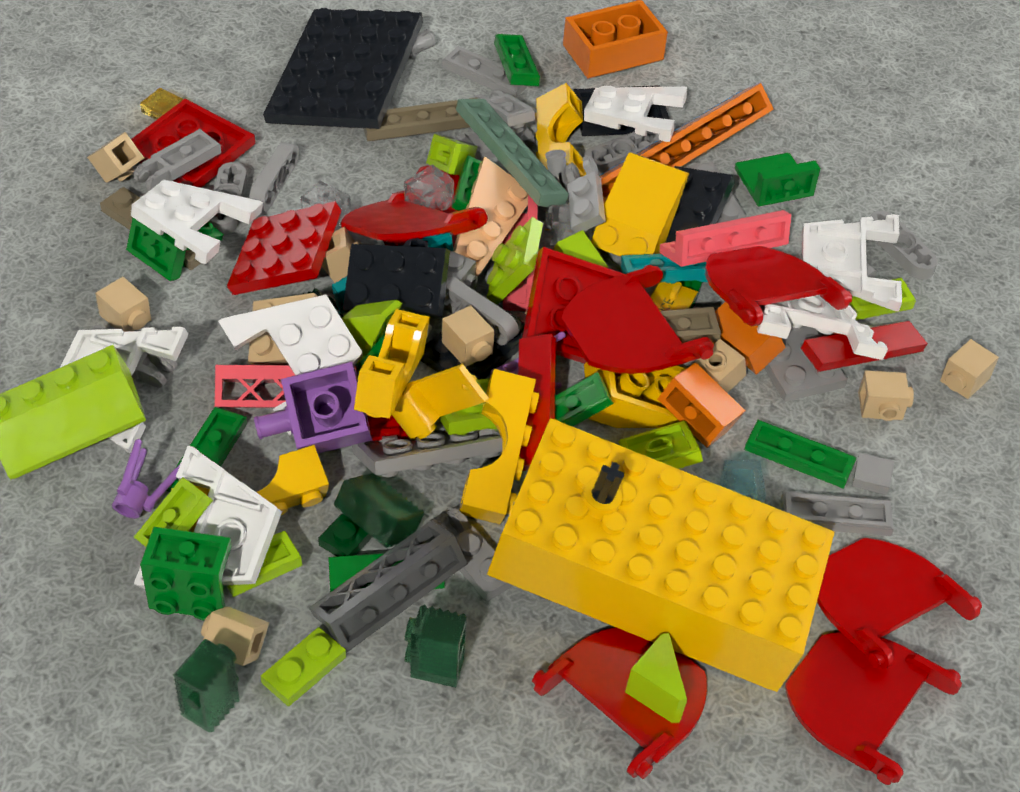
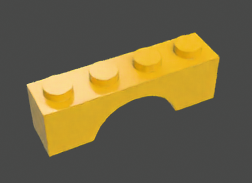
(556, 118)
(386, 376)
(296, 482)
(488, 488)

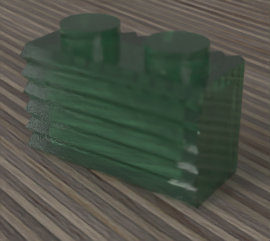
(378, 509)
(436, 645)
(207, 684)

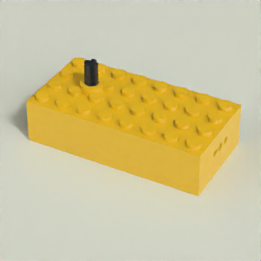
(664, 555)

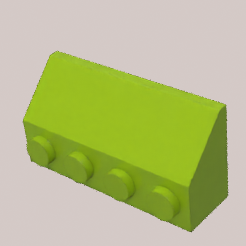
(66, 411)

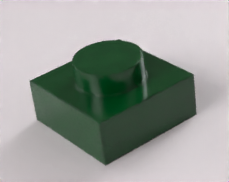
(343, 537)

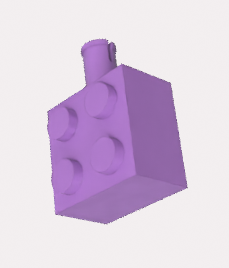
(319, 410)

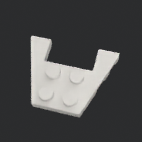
(630, 107)
(185, 208)
(840, 253)
(819, 314)
(304, 331)
(130, 347)
(234, 514)

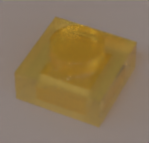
(159, 103)

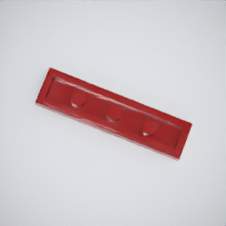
(836, 352)
(538, 362)

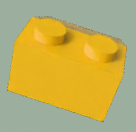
(640, 207)
(635, 398)

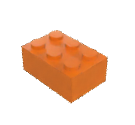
(614, 38)

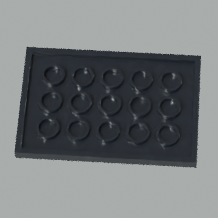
(344, 68)

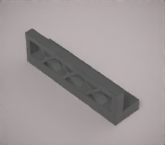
(392, 588)

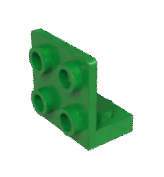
(778, 178)
(159, 250)
(184, 572)

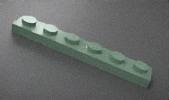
(512, 152)

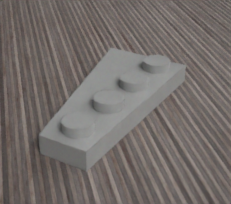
(420, 454)

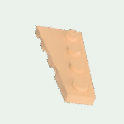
(503, 202)

